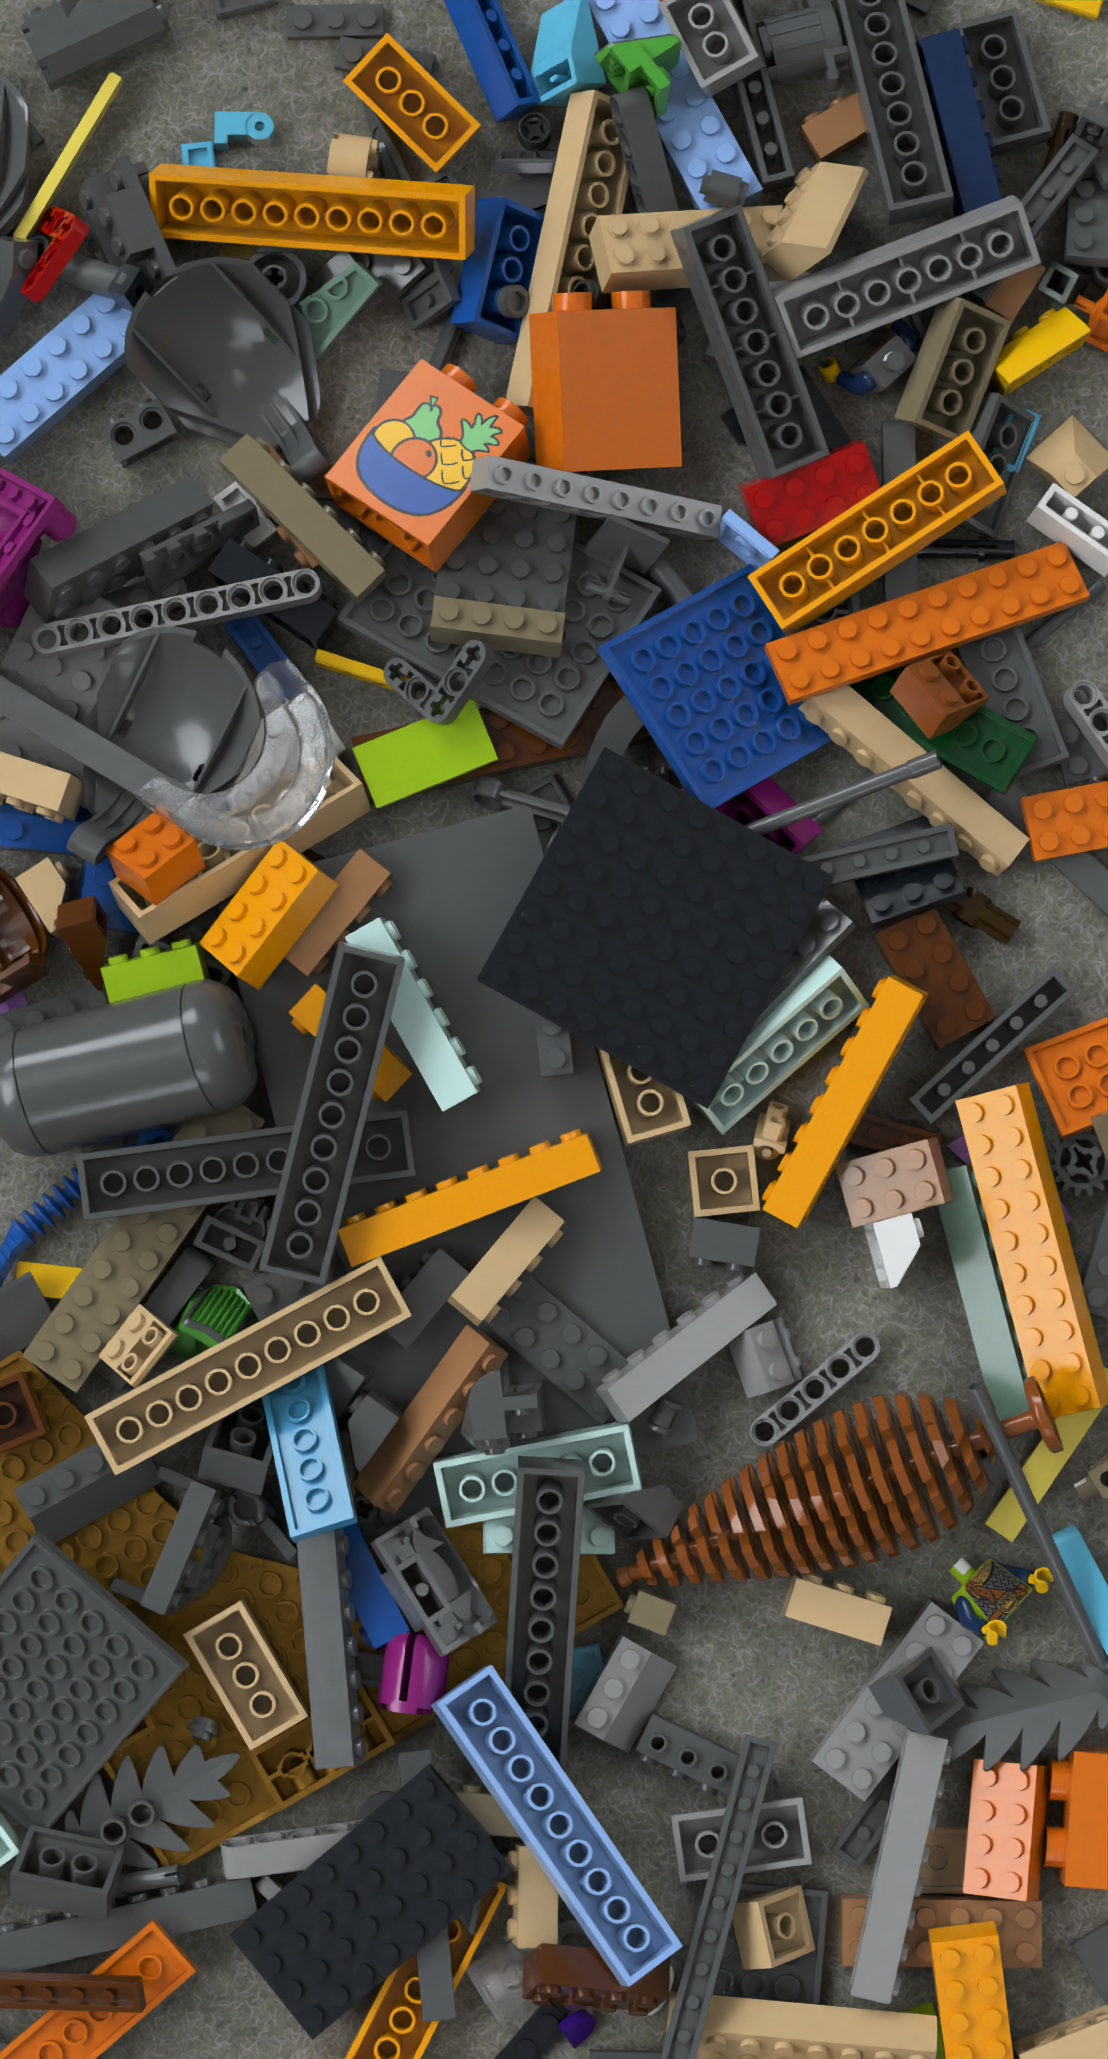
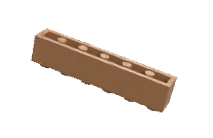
(428, 1420)

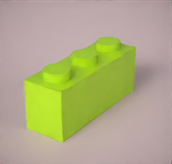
(154, 969)

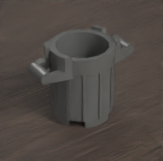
(804, 44)

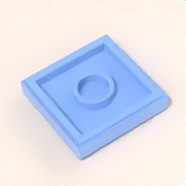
(745, 541)

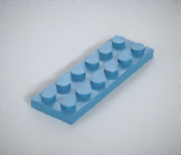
(309, 1456)

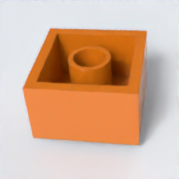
(155, 858)

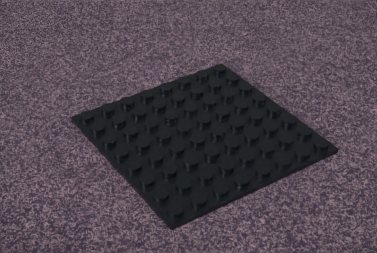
(655, 928)

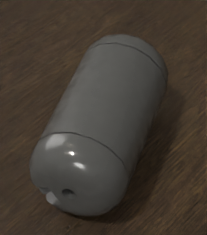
(125, 1068)

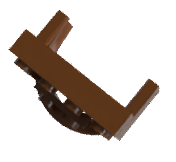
(21, 940)

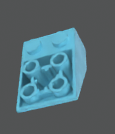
(565, 54)

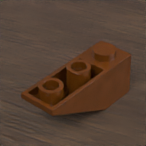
(84, 931)

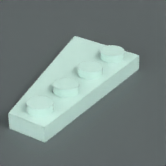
(596, 1535)

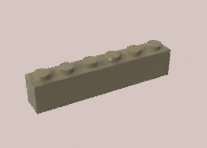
(303, 518)

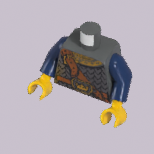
(879, 365)

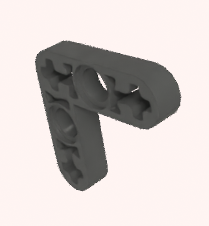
(437, 693)

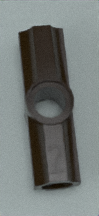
(981, 914)

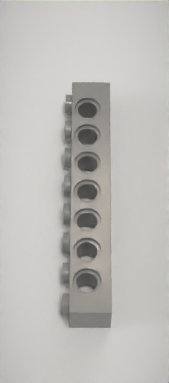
(594, 497)

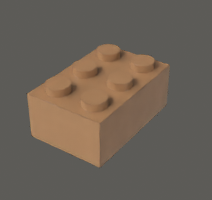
(894, 1182)

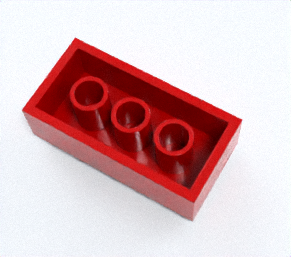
(809, 494)

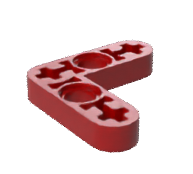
(67, 235)

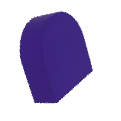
(577, 2027)

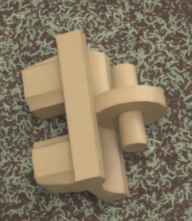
(772, 1131)

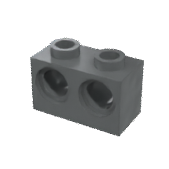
(144, 440)

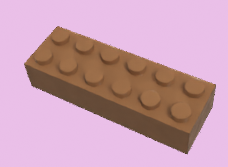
(1015, 1920)

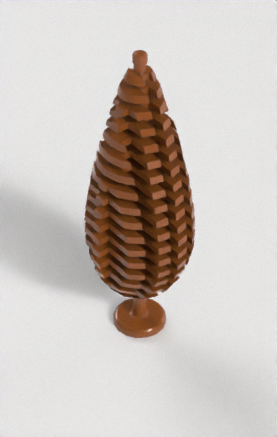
(840, 1493)

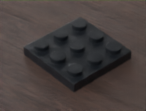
(906, 891)

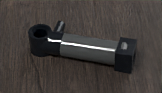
(121, 283)

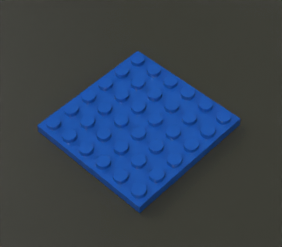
(711, 690)

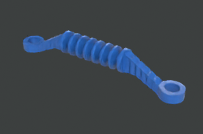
(21, 1234)

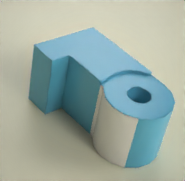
(242, 127)

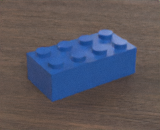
(503, 256)

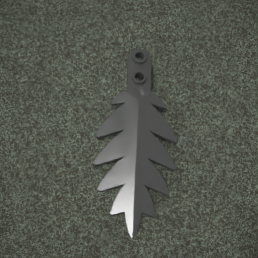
(1033, 1708)
(142, 1812)

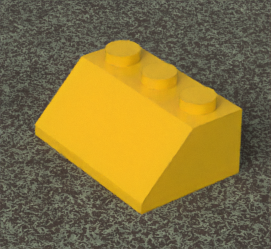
(1038, 348)

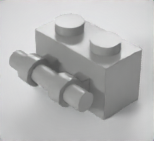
(765, 1358)

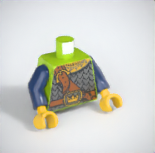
(992, 1594)

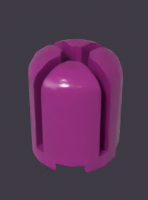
(412, 1675)

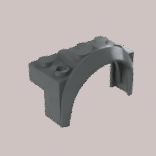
(176, 1564)

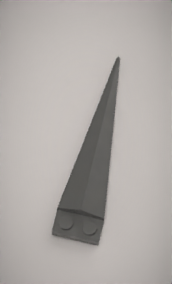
(436, 289)

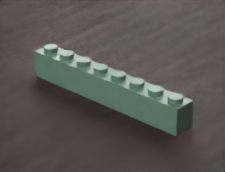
(984, 1294)

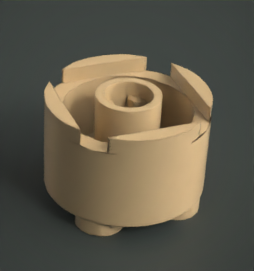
(353, 156)

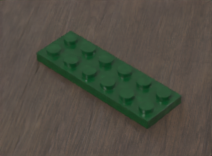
(980, 745)

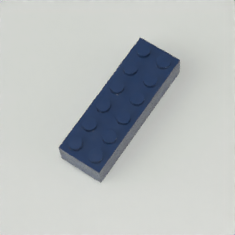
(959, 120)

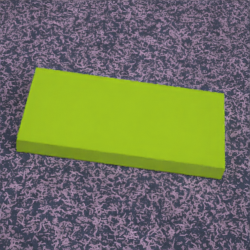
(424, 756)

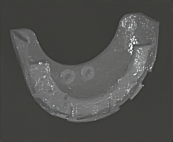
(282, 785)

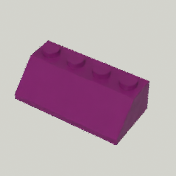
(766, 800)

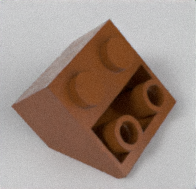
(938, 693)

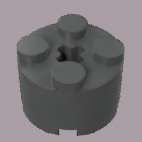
(285, 265)

